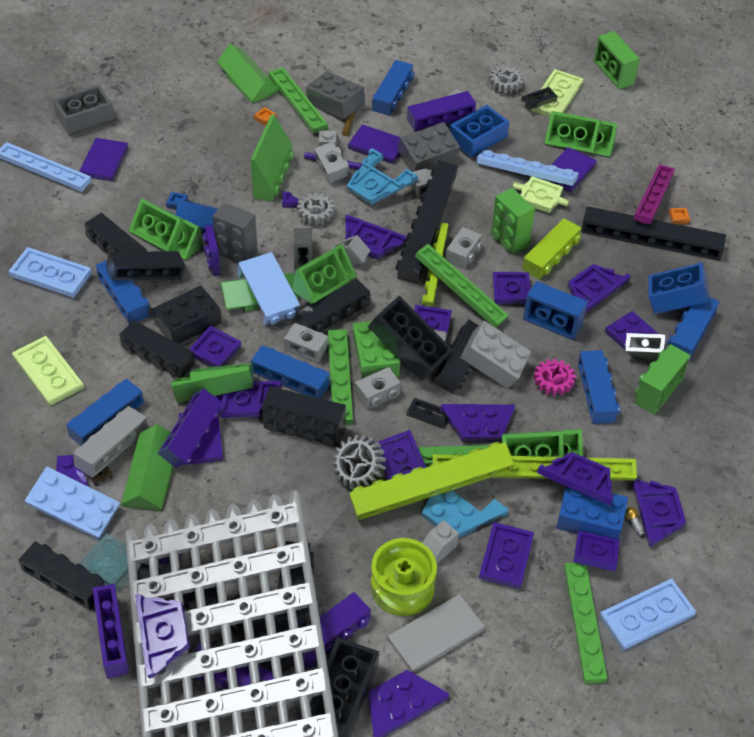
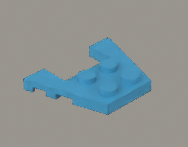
(374, 185)
(460, 513)

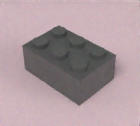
(335, 94)
(83, 109)
(427, 146)
(235, 233)

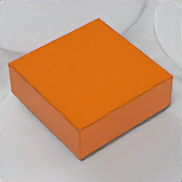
(263, 116)
(679, 216)

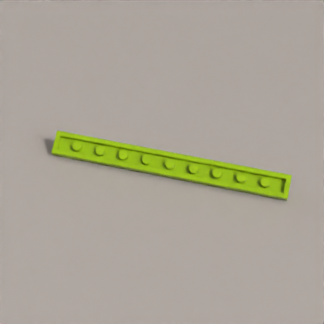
(528, 466)

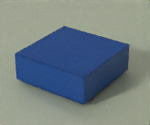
(173, 199)

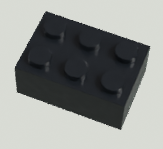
(187, 315)

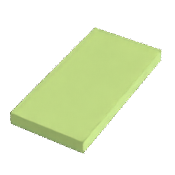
(565, 88)
(48, 370)

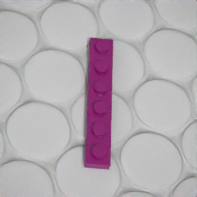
(654, 194)

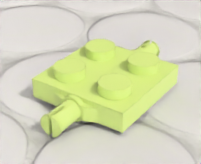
(541, 194)

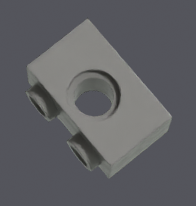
(331, 162)
(463, 248)
(306, 343)
(377, 388)

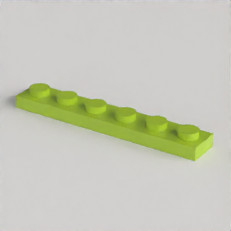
(431, 286)

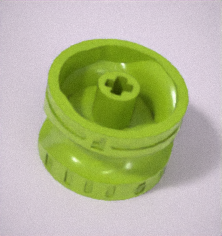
(403, 577)

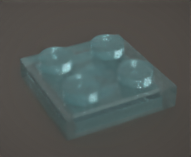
(107, 560)

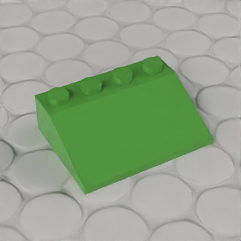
(270, 161)

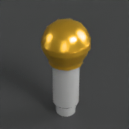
(632, 515)

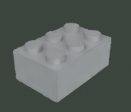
(495, 354)

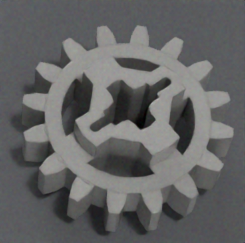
(506, 79)
(315, 208)

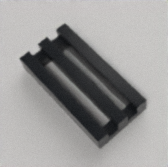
(539, 98)
(427, 414)

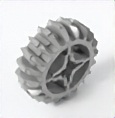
(360, 454)

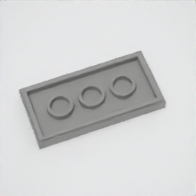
(435, 633)

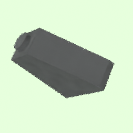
(302, 247)

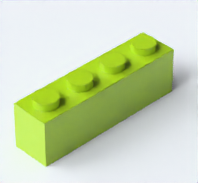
(552, 249)

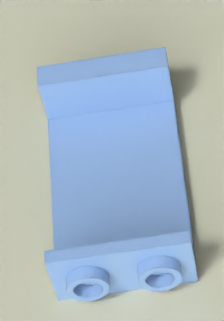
(269, 288)

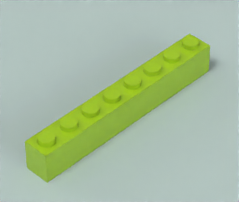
(431, 481)

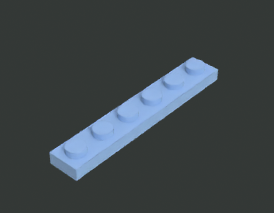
(521, 166)
(44, 167)

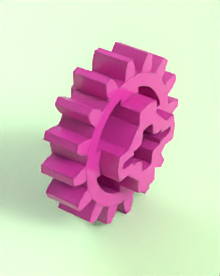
(554, 377)

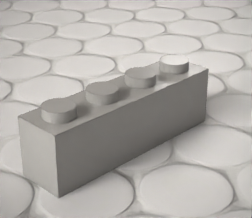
(109, 441)

